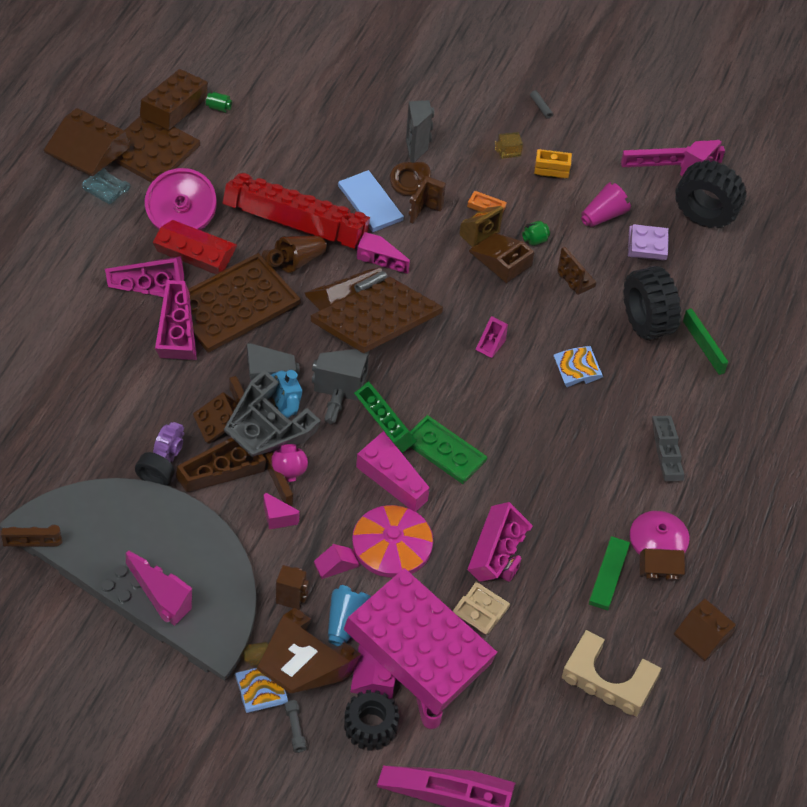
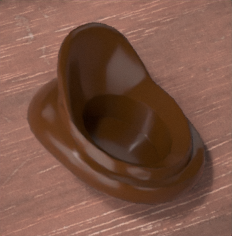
(407, 176)

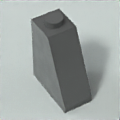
(267, 359)

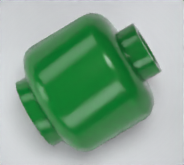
(536, 233)

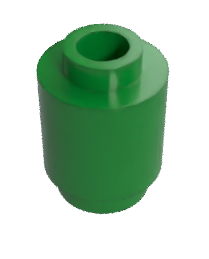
(218, 102)

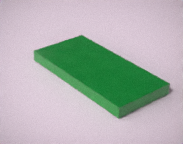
(446, 449)

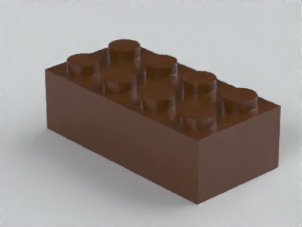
(173, 99)

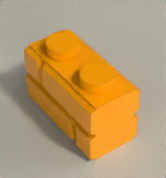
(552, 163)

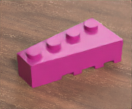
(175, 328)
(393, 472)

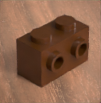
(662, 563)
(291, 587)

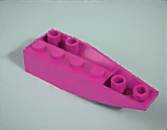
(447, 786)

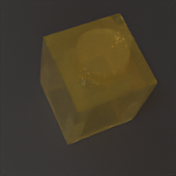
(509, 145)

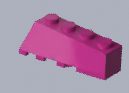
(498, 541)

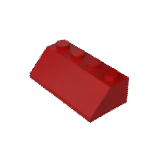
(194, 246)

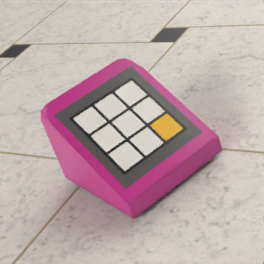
(511, 568)

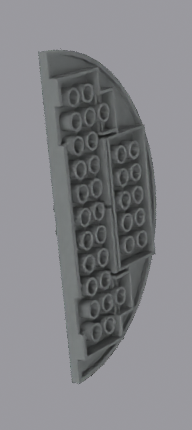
(168, 530)

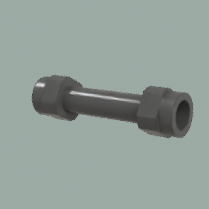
(298, 740)

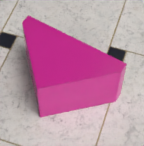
(492, 337)
(279, 513)
(335, 561)

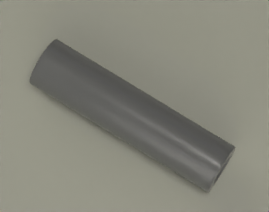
(541, 104)
(367, 283)

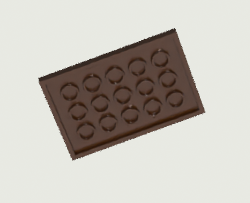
(238, 301)
(376, 314)

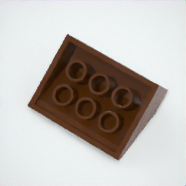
(86, 142)

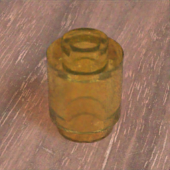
(254, 653)

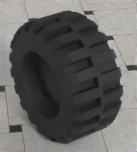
(717, 180)
(652, 302)

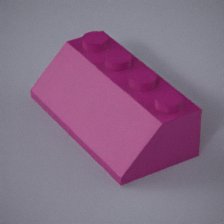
(371, 676)

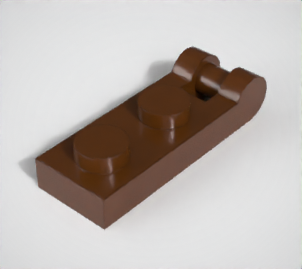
(32, 536)

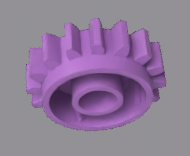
(169, 441)

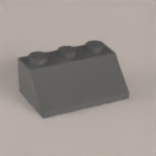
(418, 128)

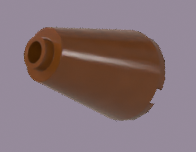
(299, 250)

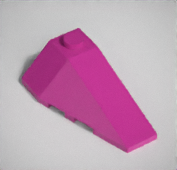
(146, 276)
(167, 593)

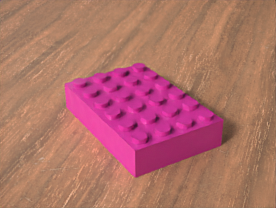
(420, 641)

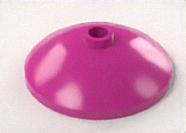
(646, 532)

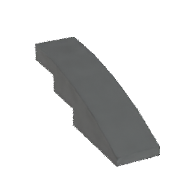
(667, 448)

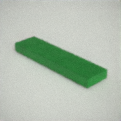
(705, 341)
(609, 573)

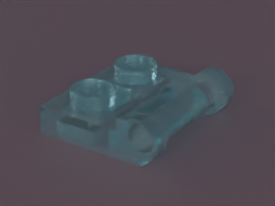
(104, 190)

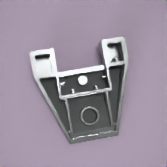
(262, 427)

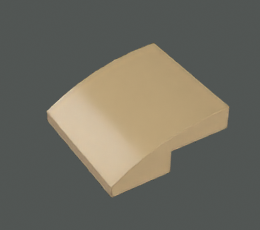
(481, 608)

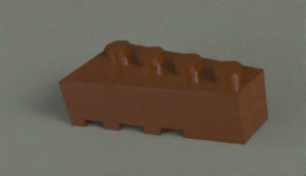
(218, 465)

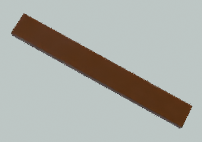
(278, 478)

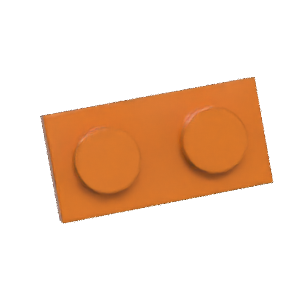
(481, 201)

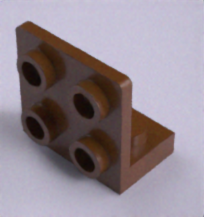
(428, 194)
(574, 272)
(214, 416)

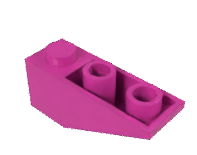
(380, 252)

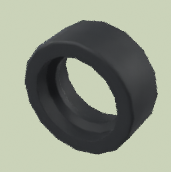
(154, 468)

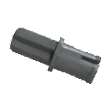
(334, 406)

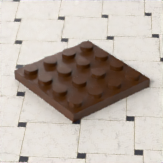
(155, 149)

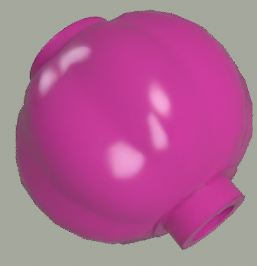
(289, 461)

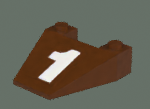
(301, 660)

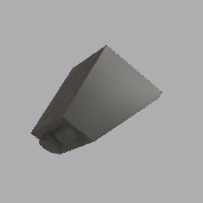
(341, 371)

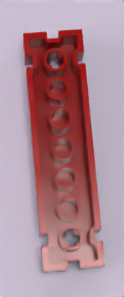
(296, 210)

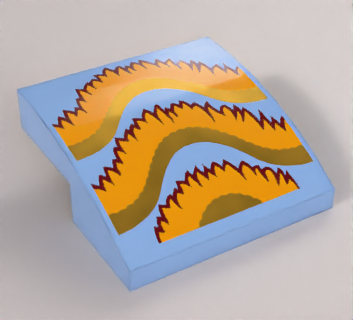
(578, 365)
(259, 691)

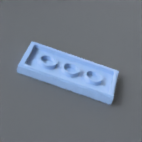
(371, 199)

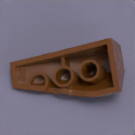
(328, 295)

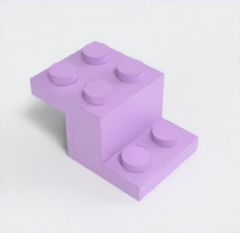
(648, 242)

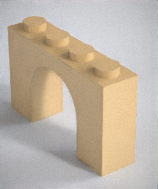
(627, 696)

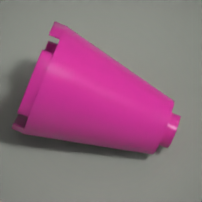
(606, 205)

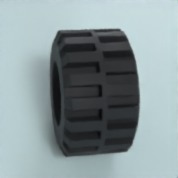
(368, 735)

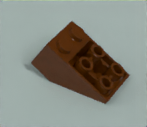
(504, 255)

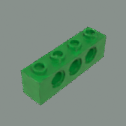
(385, 417)

